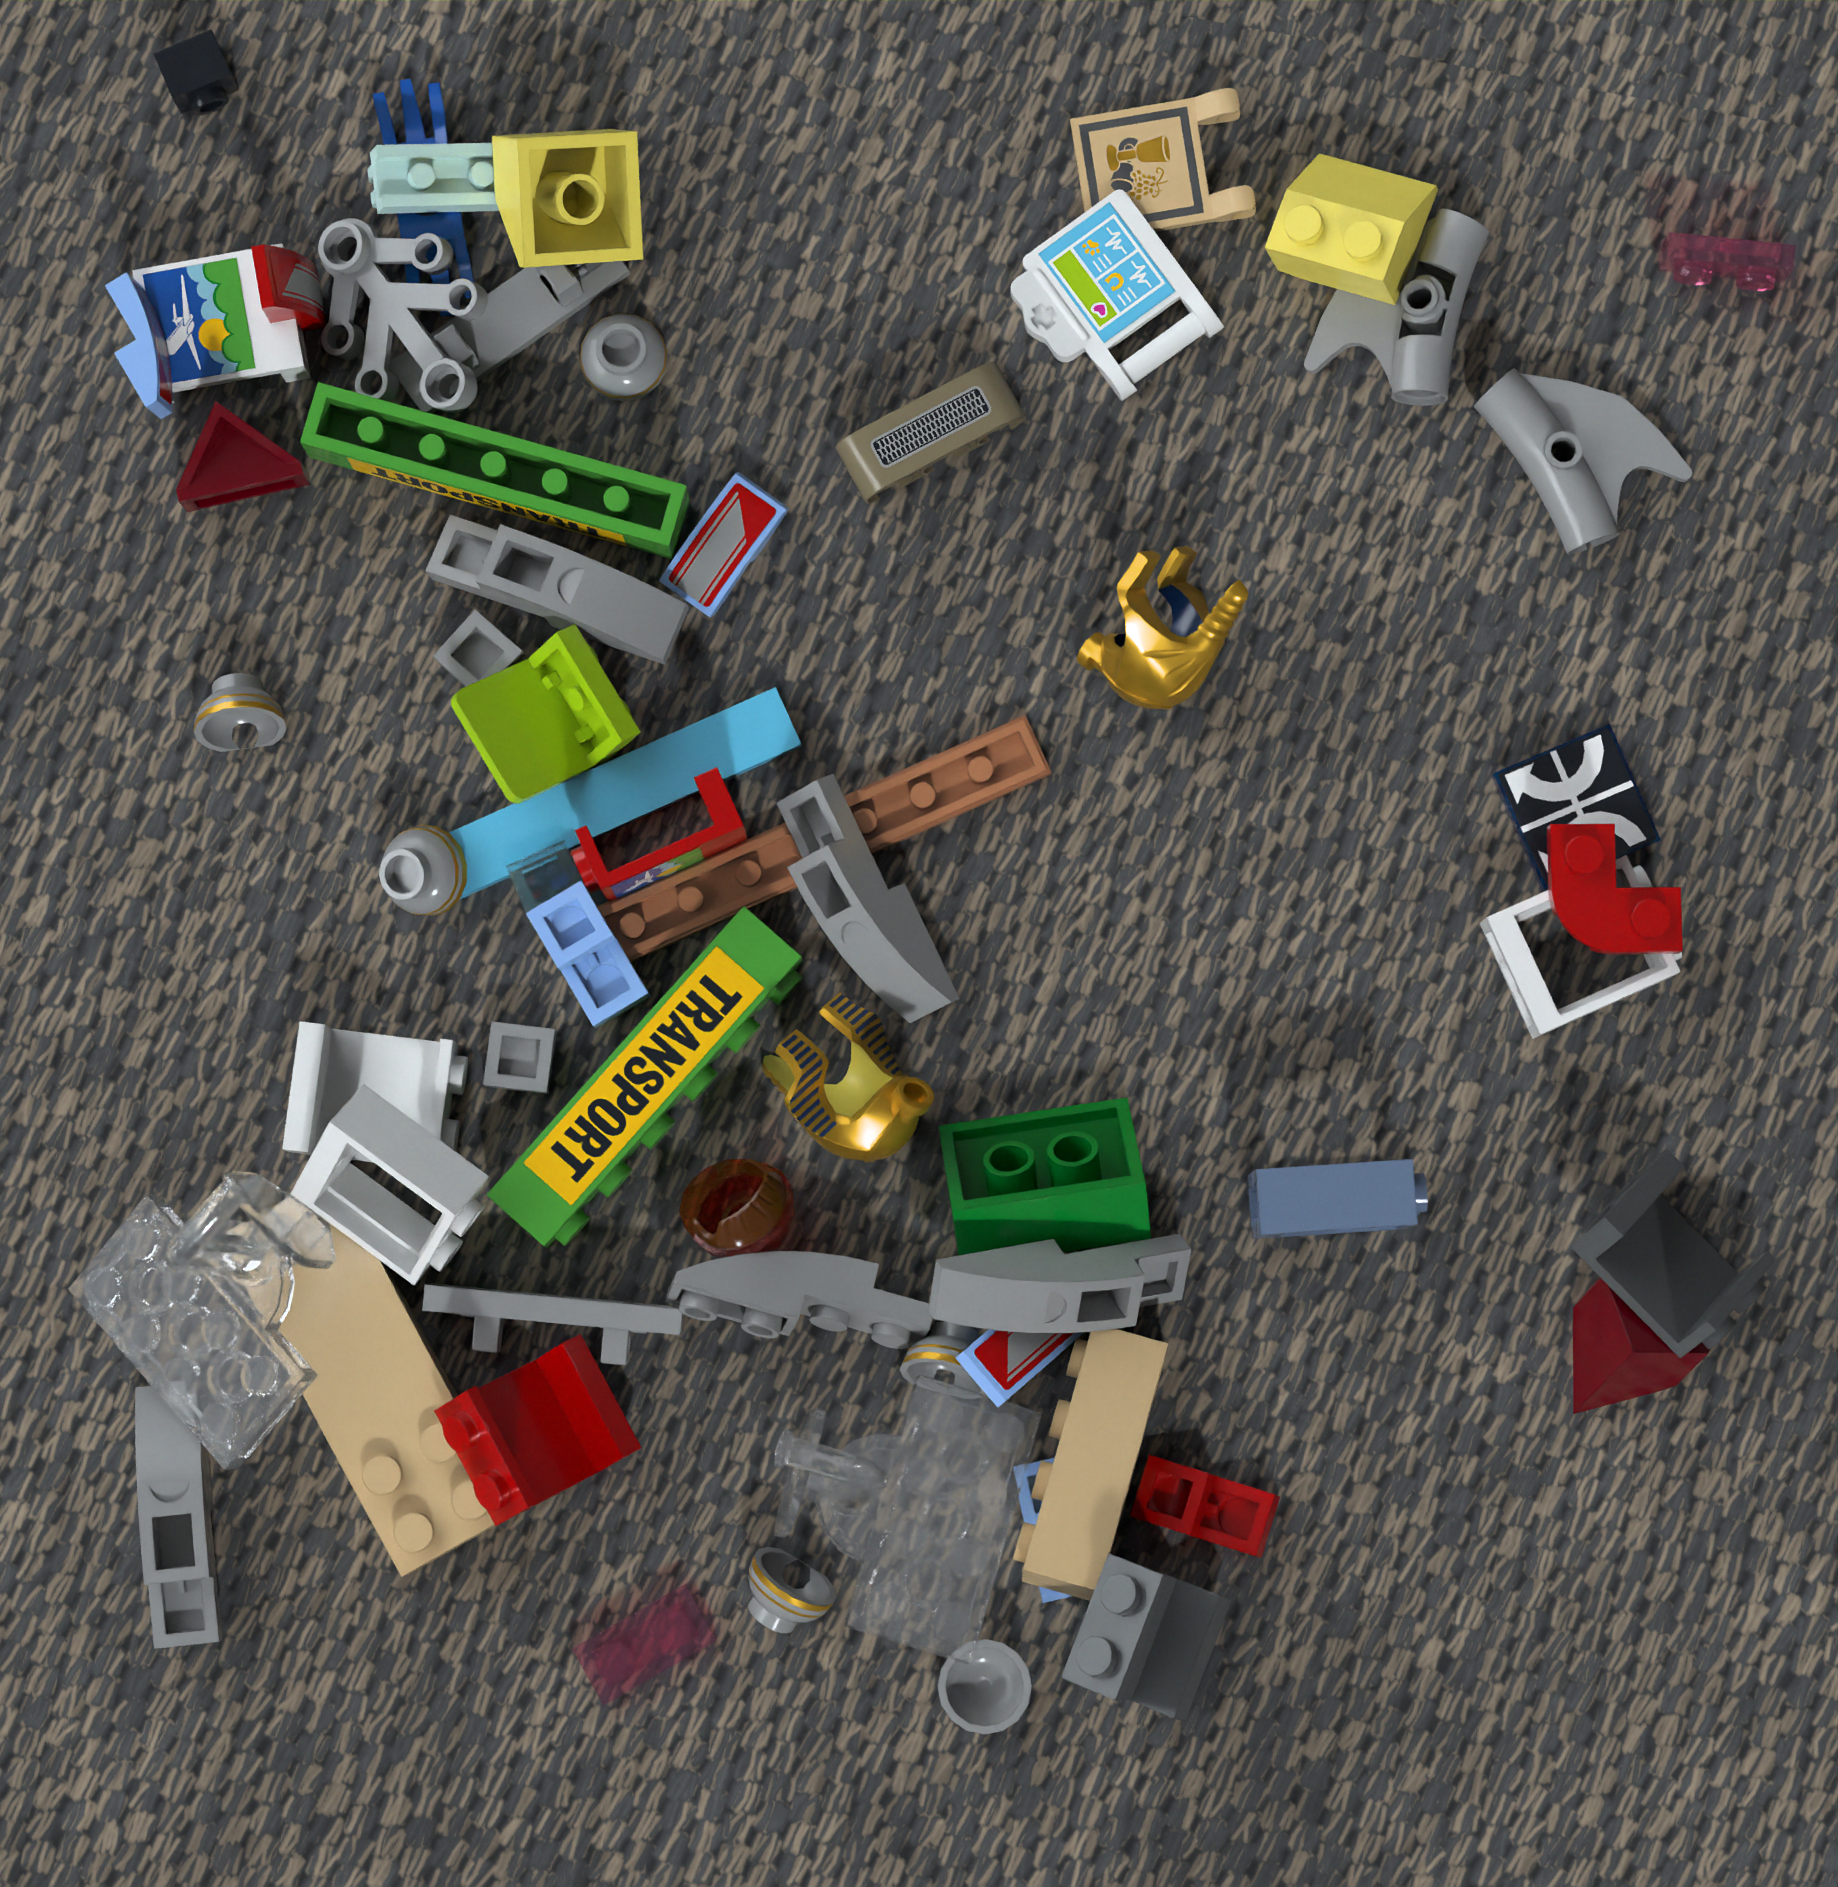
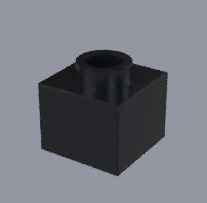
(197, 74)

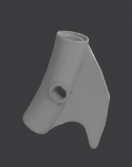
(1410, 341)
(1602, 442)

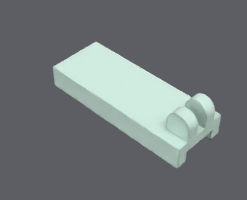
(432, 178)

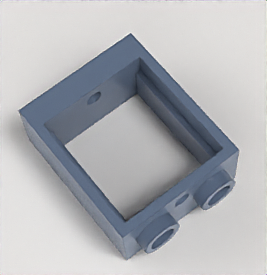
(1335, 1198)

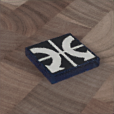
(1575, 785)

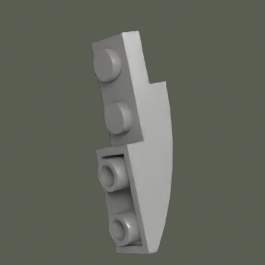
(558, 586)
(866, 922)
(777, 1286)
(1055, 1292)
(175, 1525)

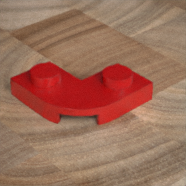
(1592, 907)

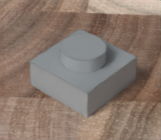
(477, 650)
(519, 1057)

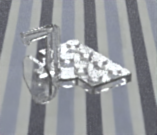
(206, 1303)
(929, 1514)

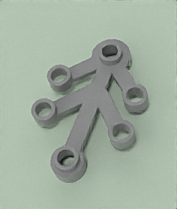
(392, 310)

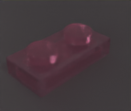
(1700, 257)
(644, 1644)

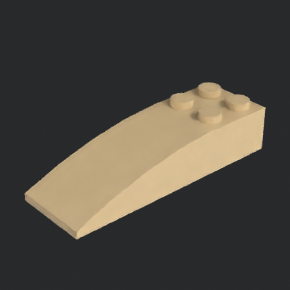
(379, 1405)

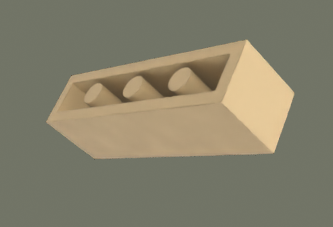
(1093, 1462)

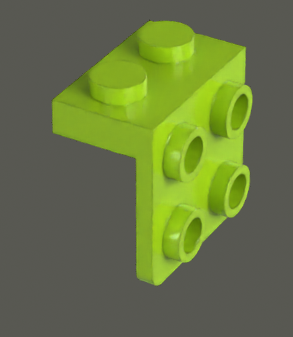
(545, 717)

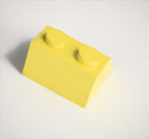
(569, 196)
(1350, 227)

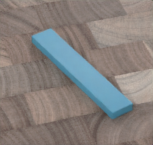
(628, 787)

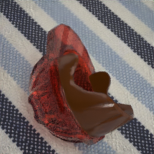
(738, 1208)

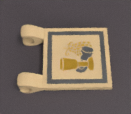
(1159, 160)

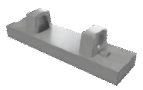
(514, 319)
(493, 1305)

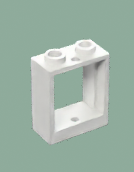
(1526, 980)
(372, 1213)

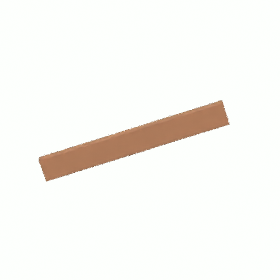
(883, 811)

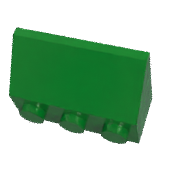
(1046, 1177)

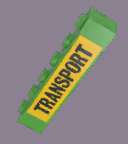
(495, 470)
(646, 1078)

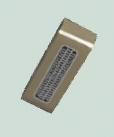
(928, 430)

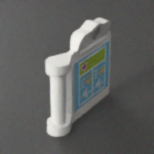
(1104, 283)

